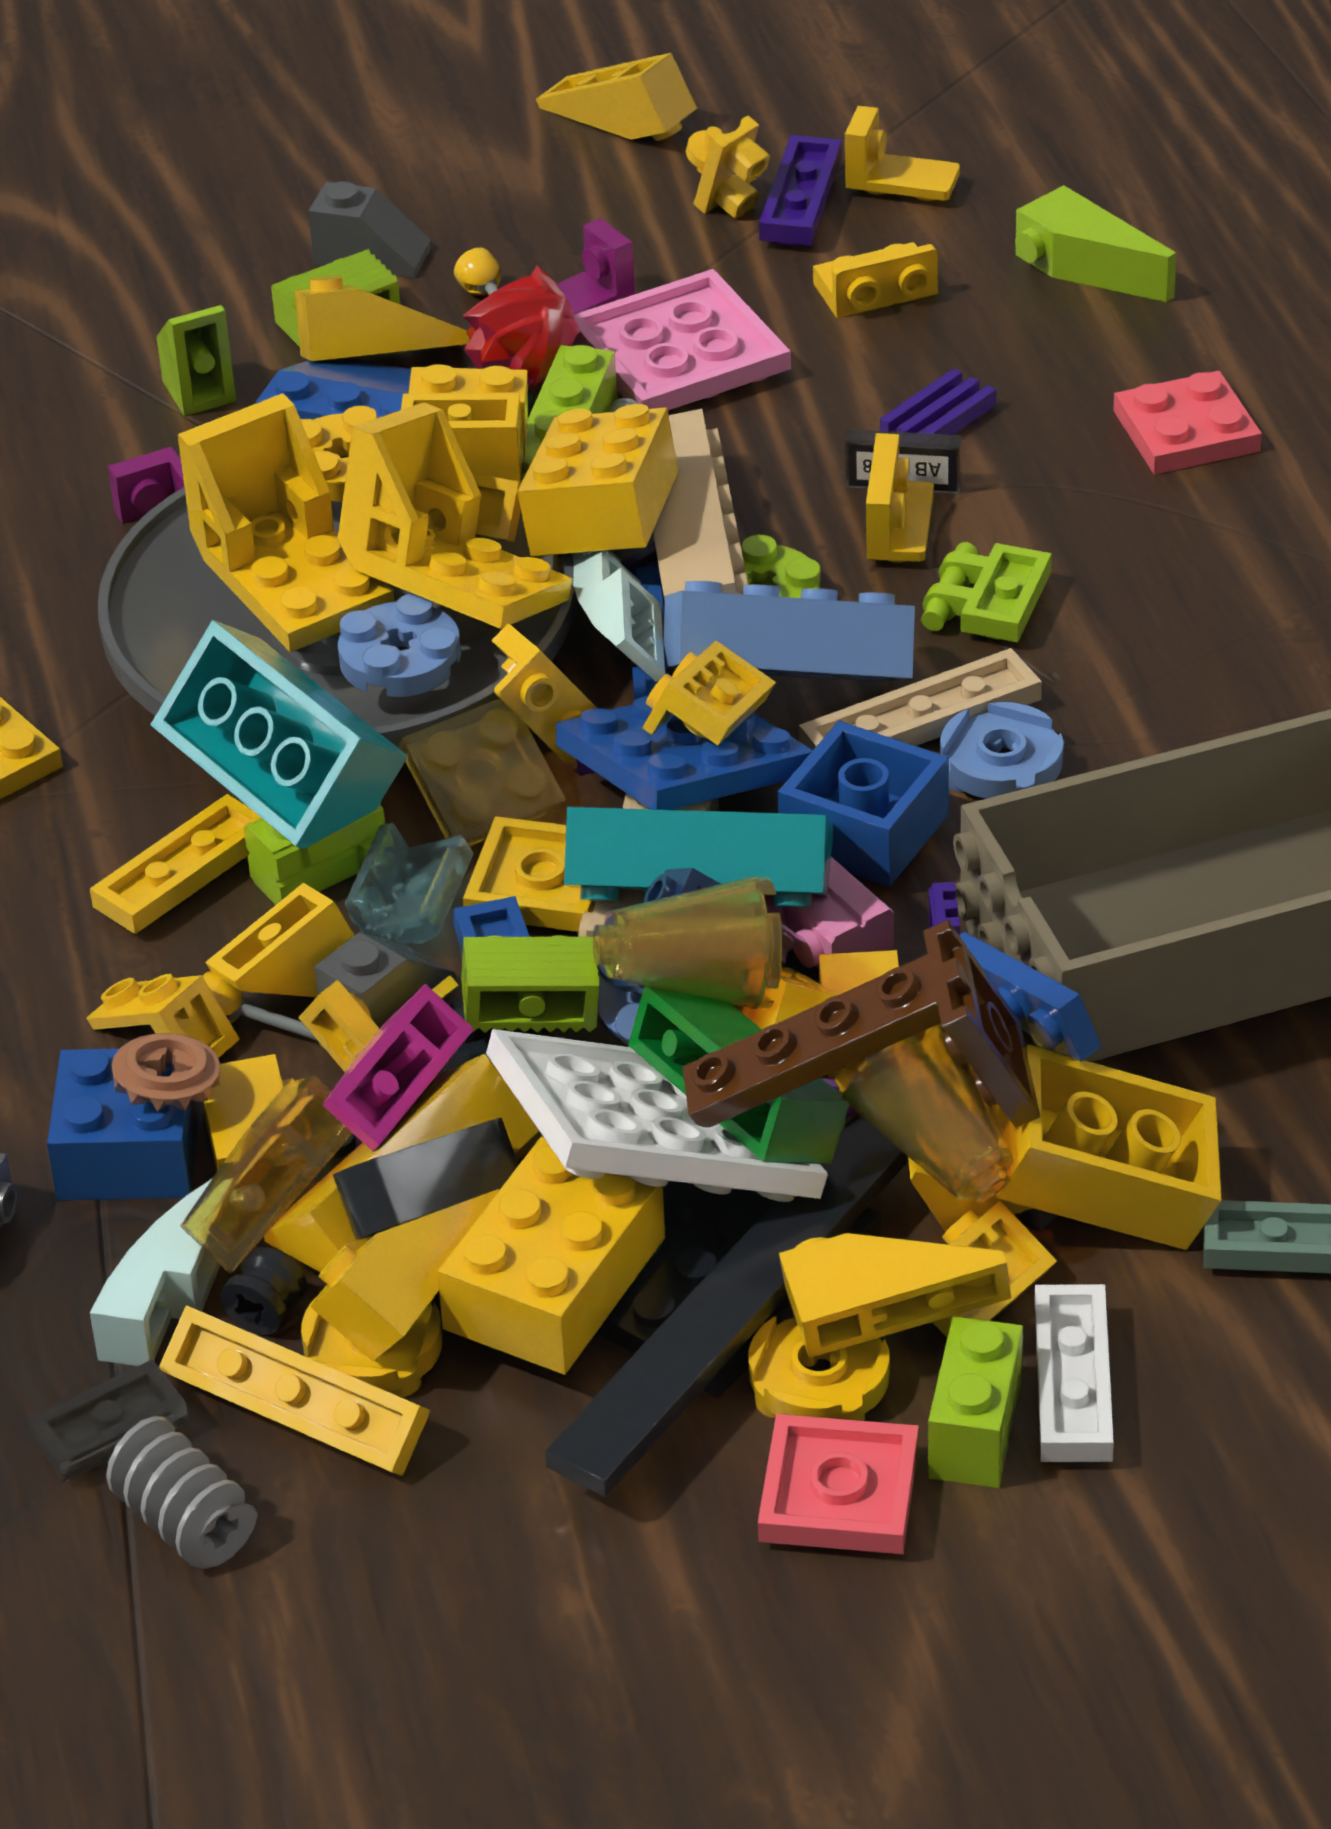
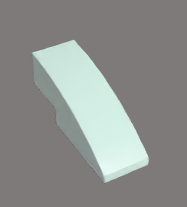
(151, 1287)

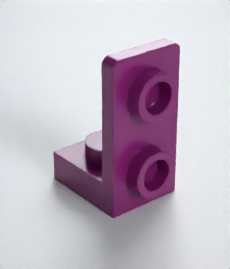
(607, 266)
(144, 482)

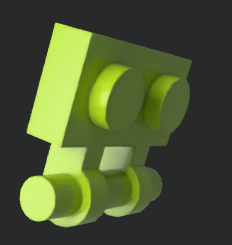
(1003, 591)

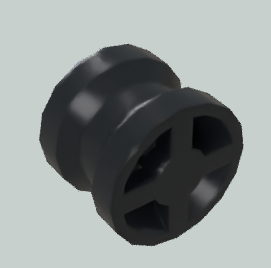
(263, 1291)

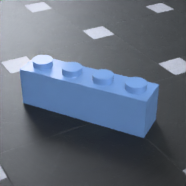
(794, 635)

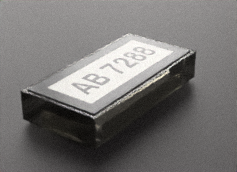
(932, 458)

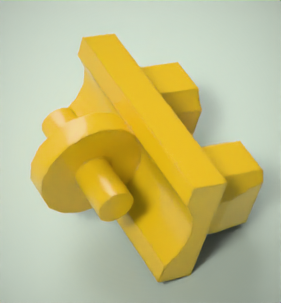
(727, 167)

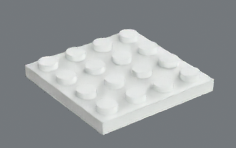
(622, 1117)

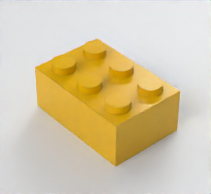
(598, 481)
(1115, 1151)
(549, 1260)

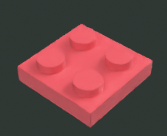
(1187, 422)
(838, 1484)

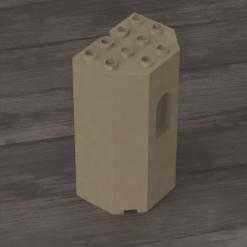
(1165, 883)

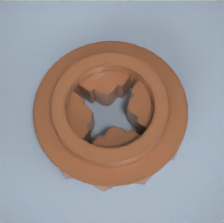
(141, 1061)

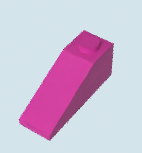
(397, 1066)

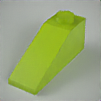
(1092, 247)

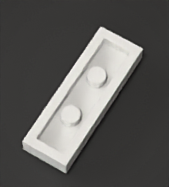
(1073, 1373)

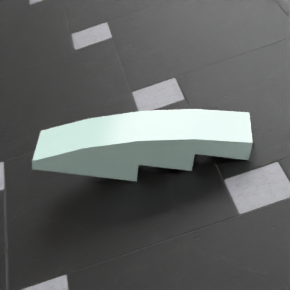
(621, 608)

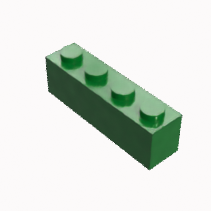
(683, 1028)

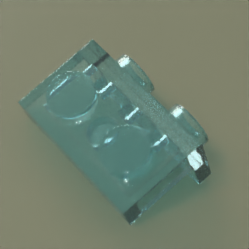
(407, 890)

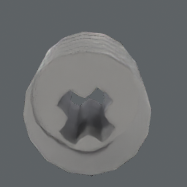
(180, 1493)

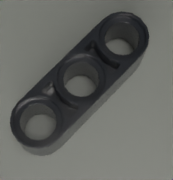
(425, 1177)

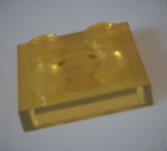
(479, 770)

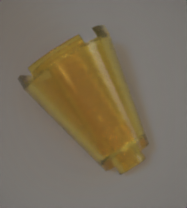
(698, 943)
(931, 1113)

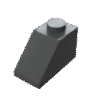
(361, 218)
(380, 973)

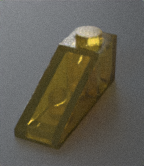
(266, 1172)

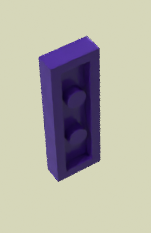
(800, 190)

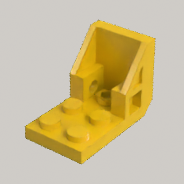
(395, 484)
(269, 522)

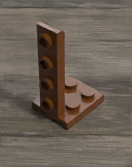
(931, 990)

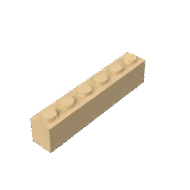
(697, 525)

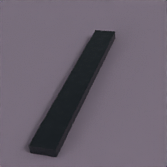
(717, 1317)

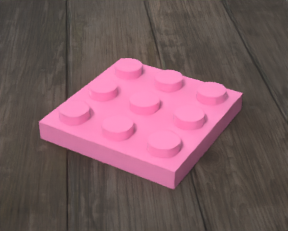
(683, 341)

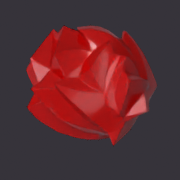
(521, 326)

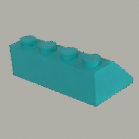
(276, 737)
(633, 847)

